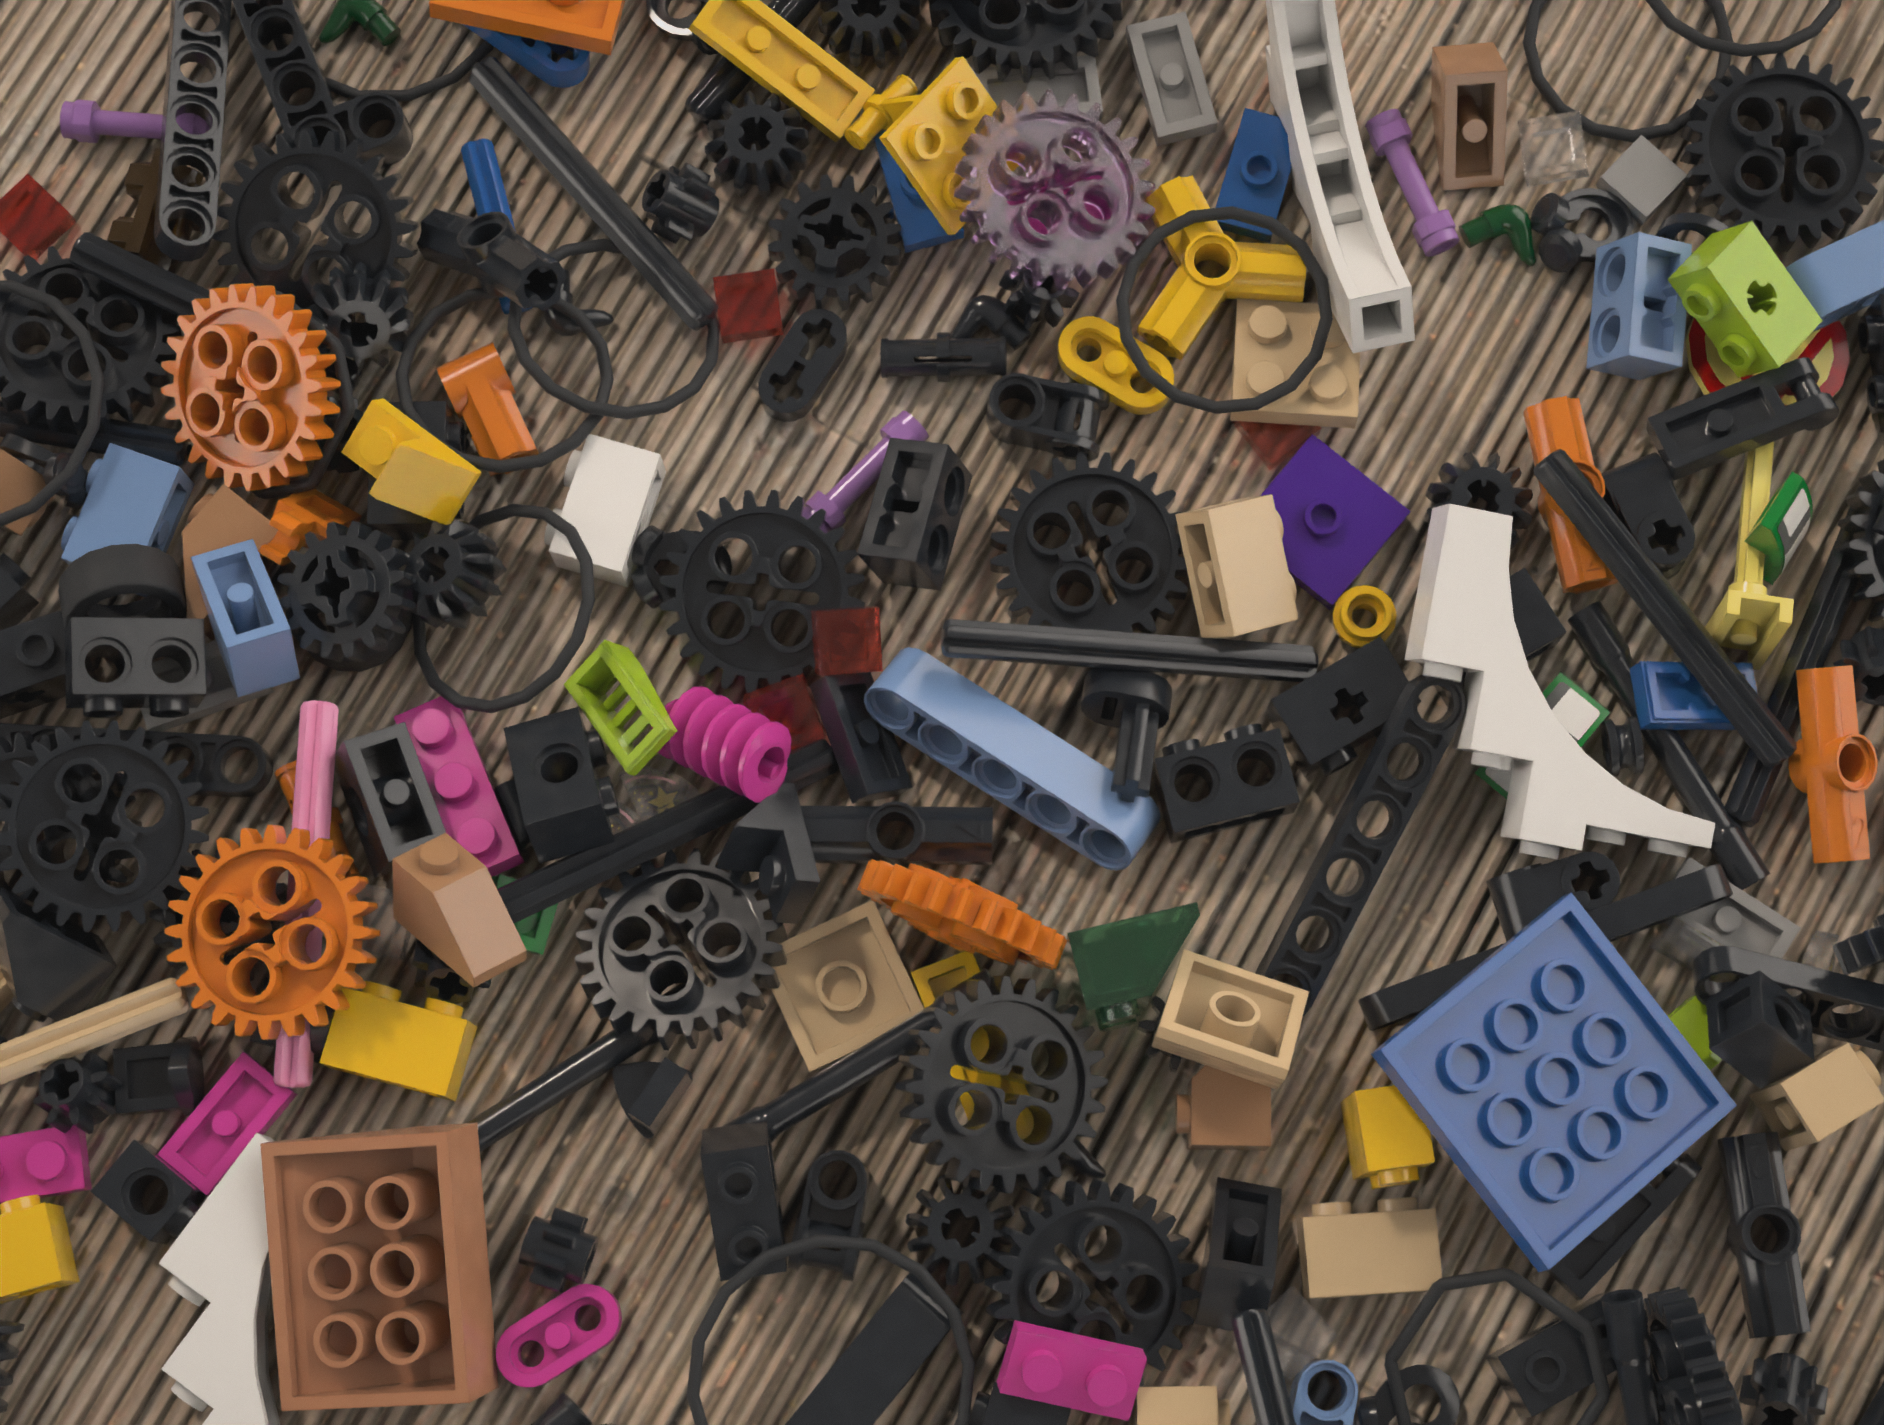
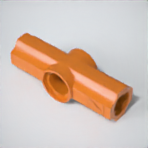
(1555, 426)
(1833, 764)

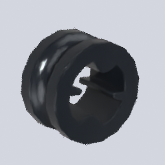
(1622, 746)

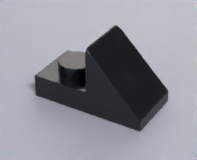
(776, 845)

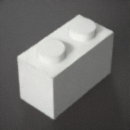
(608, 504)

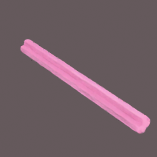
(311, 812)

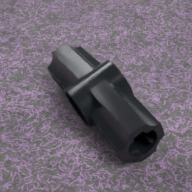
(494, 255)

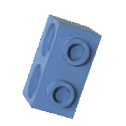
(1634, 308)

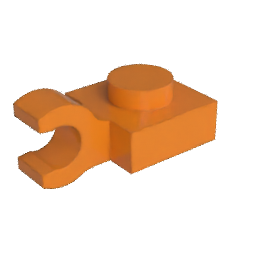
(297, 516)

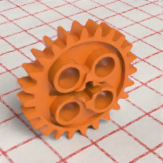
(250, 386)
(962, 914)
(296, 983)

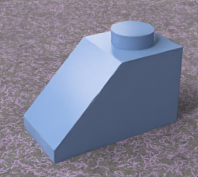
(246, 618)

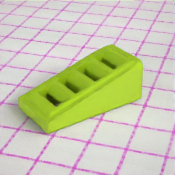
(589, 688)

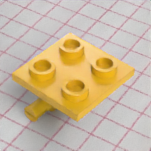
(928, 133)

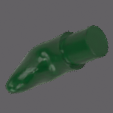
(367, 13)
(1502, 220)

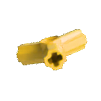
(1191, 299)

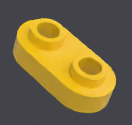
(1114, 367)

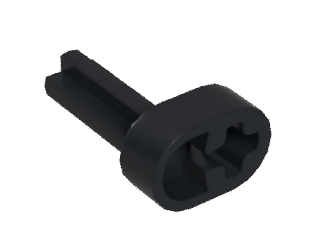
(1137, 706)

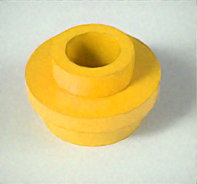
(1363, 598)

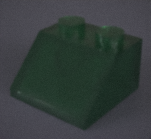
(1124, 963)

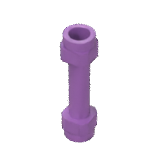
(86, 122)
(1390, 137)
(863, 473)

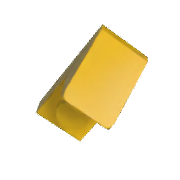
(410, 464)

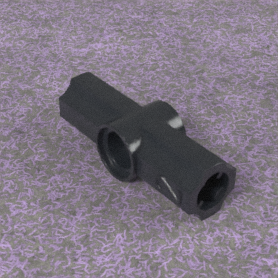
(939, 837)
(1770, 1280)

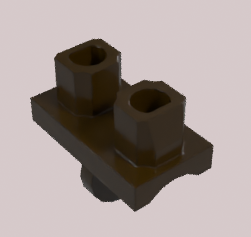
(138, 232)

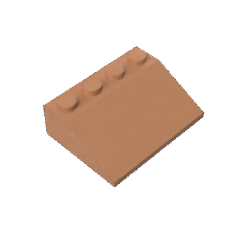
(380, 1268)

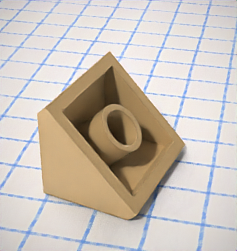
(1231, 1019)

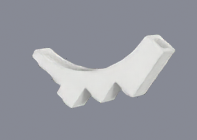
(1333, 177)
(1469, 626)
(227, 1262)

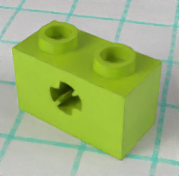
(1745, 300)

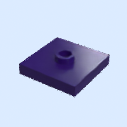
(1331, 520)

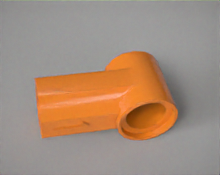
(485, 399)

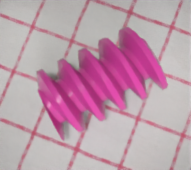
(728, 743)

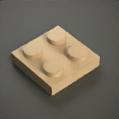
(1270, 346)
(843, 986)

